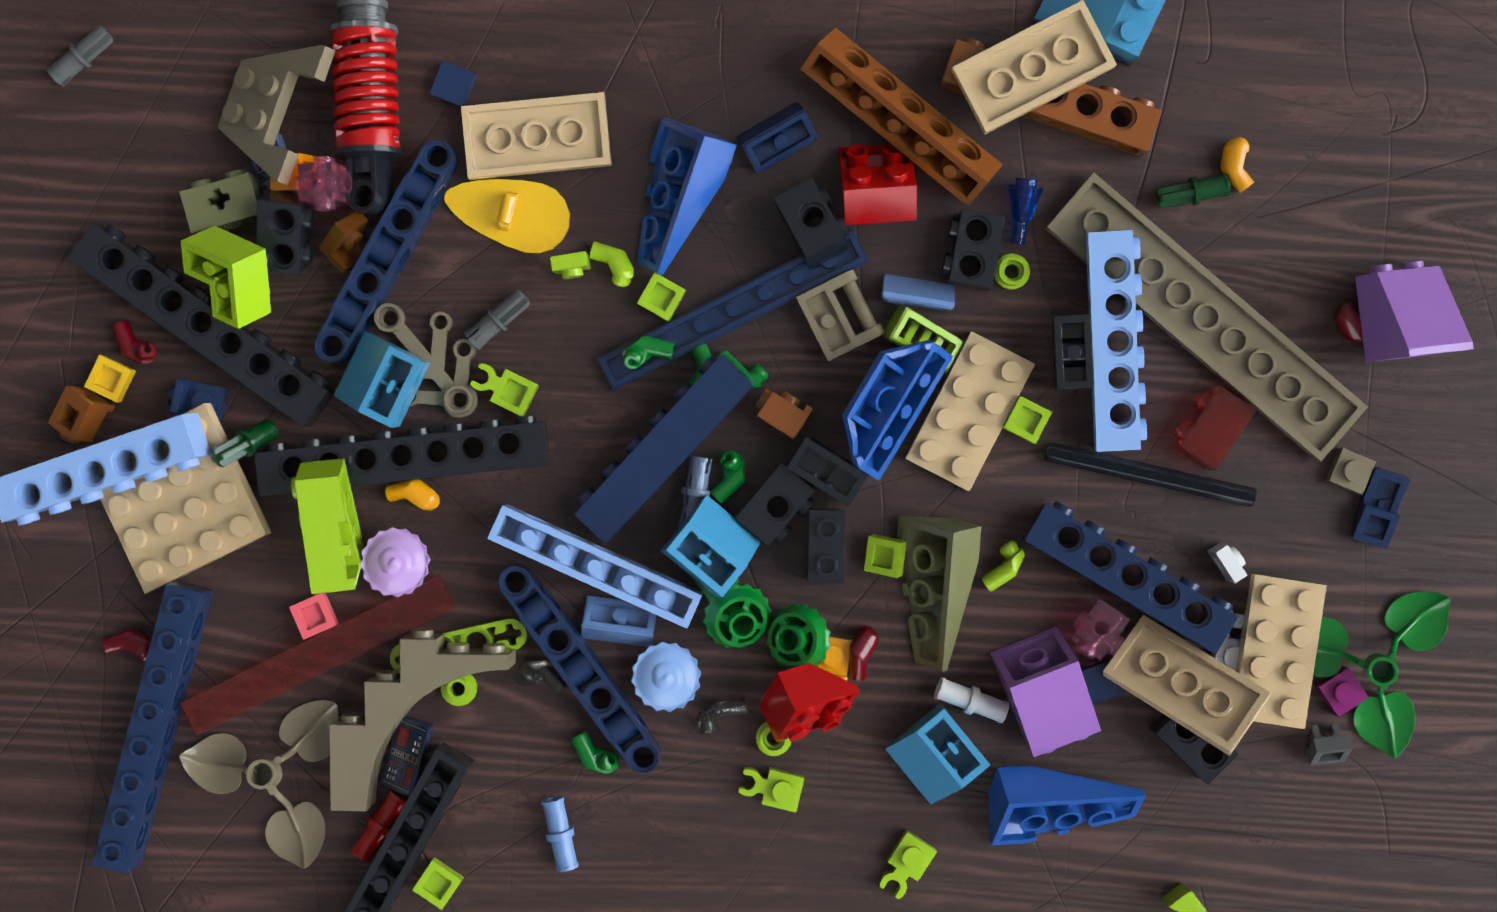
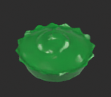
(737, 617)
(798, 636)

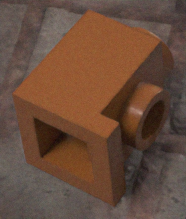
(782, 412)
(79, 414)

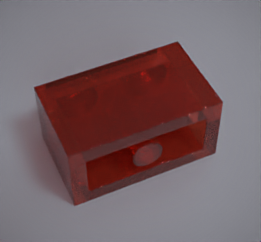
(1212, 427)

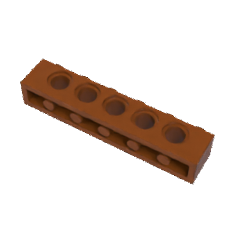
(1064, 115)
(901, 116)

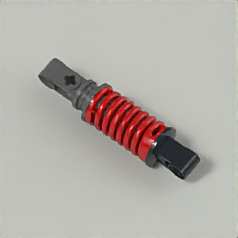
(365, 101)

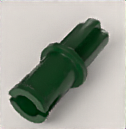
(1193, 191)
(244, 443)

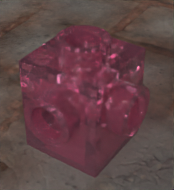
(323, 184)
(1103, 620)

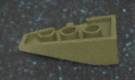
(939, 577)

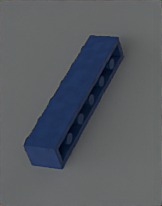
(664, 448)

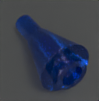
(1023, 202)

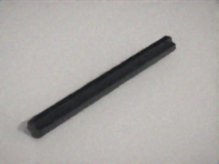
(1150, 474)

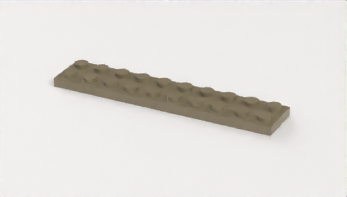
(1215, 323)

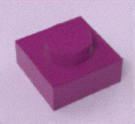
(1341, 691)

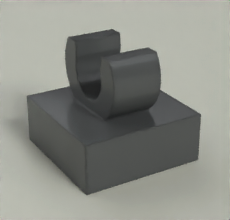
(1328, 749)

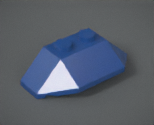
(891, 402)

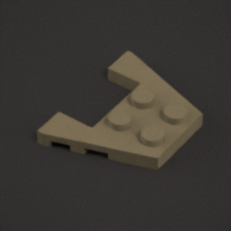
(261, 100)

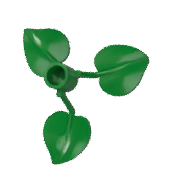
(1390, 718)

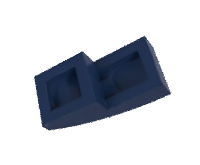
(1378, 507)

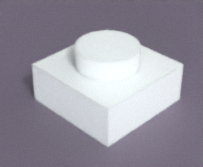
(1228, 561)

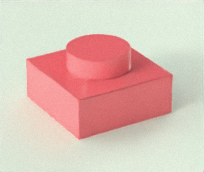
(314, 615)

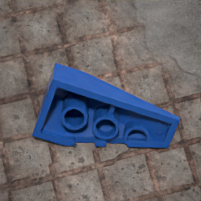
(685, 180)
(1043, 800)

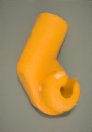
(1233, 161)
(414, 491)

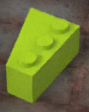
(328, 525)

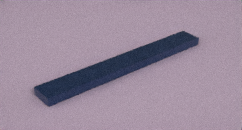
(734, 310)

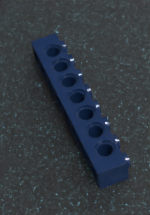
(152, 727)

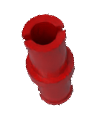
(379, 826)

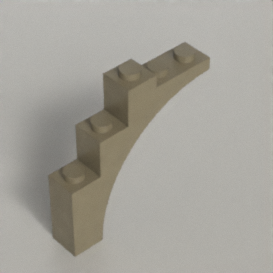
(360, 742)

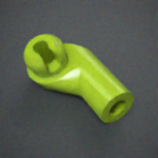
(617, 261)
(1009, 567)

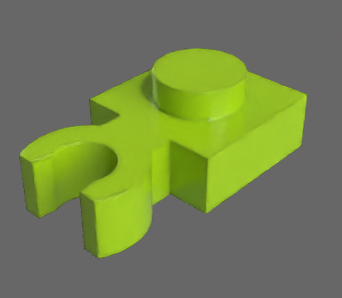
(510, 390)
(779, 788)
(910, 859)

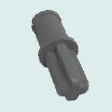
(80, 55)
(497, 319)

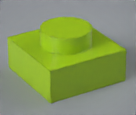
(571, 264)
(661, 297)
(1027, 420)
(885, 556)
(438, 883)

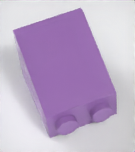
(1408, 313)
(1046, 691)

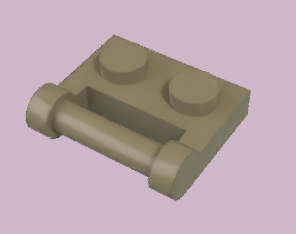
(829, 320)

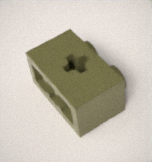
(203, 198)

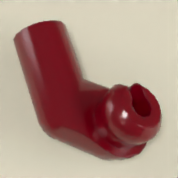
(1349, 322)
(131, 347)
(131, 640)
(860, 652)

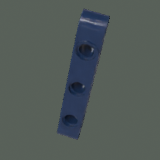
(387, 251)
(580, 668)

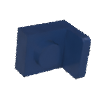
(190, 394)

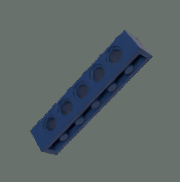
(1207, 632)

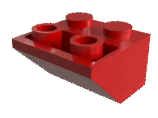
(876, 185)
(806, 701)

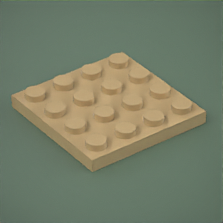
(187, 516)

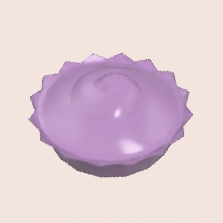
(395, 562)

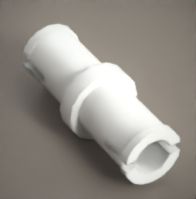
(971, 700)

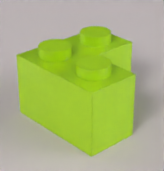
(233, 271)

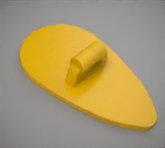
(512, 212)

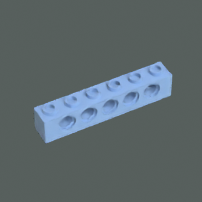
(1106, 432)
(181, 433)
(595, 565)

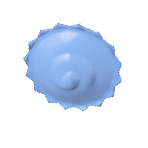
(666, 676)

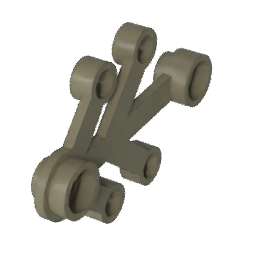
(436, 369)

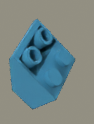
(381, 380)
(712, 547)
(937, 755)

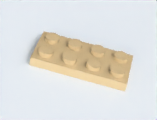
(1033, 67)
(536, 136)
(969, 411)
(1281, 645)
(1186, 684)

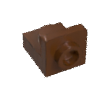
(342, 241)

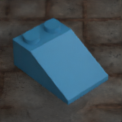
(1121, 22)

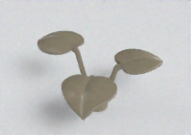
(218, 768)

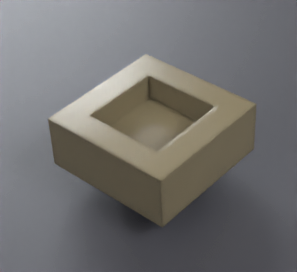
(1350, 471)

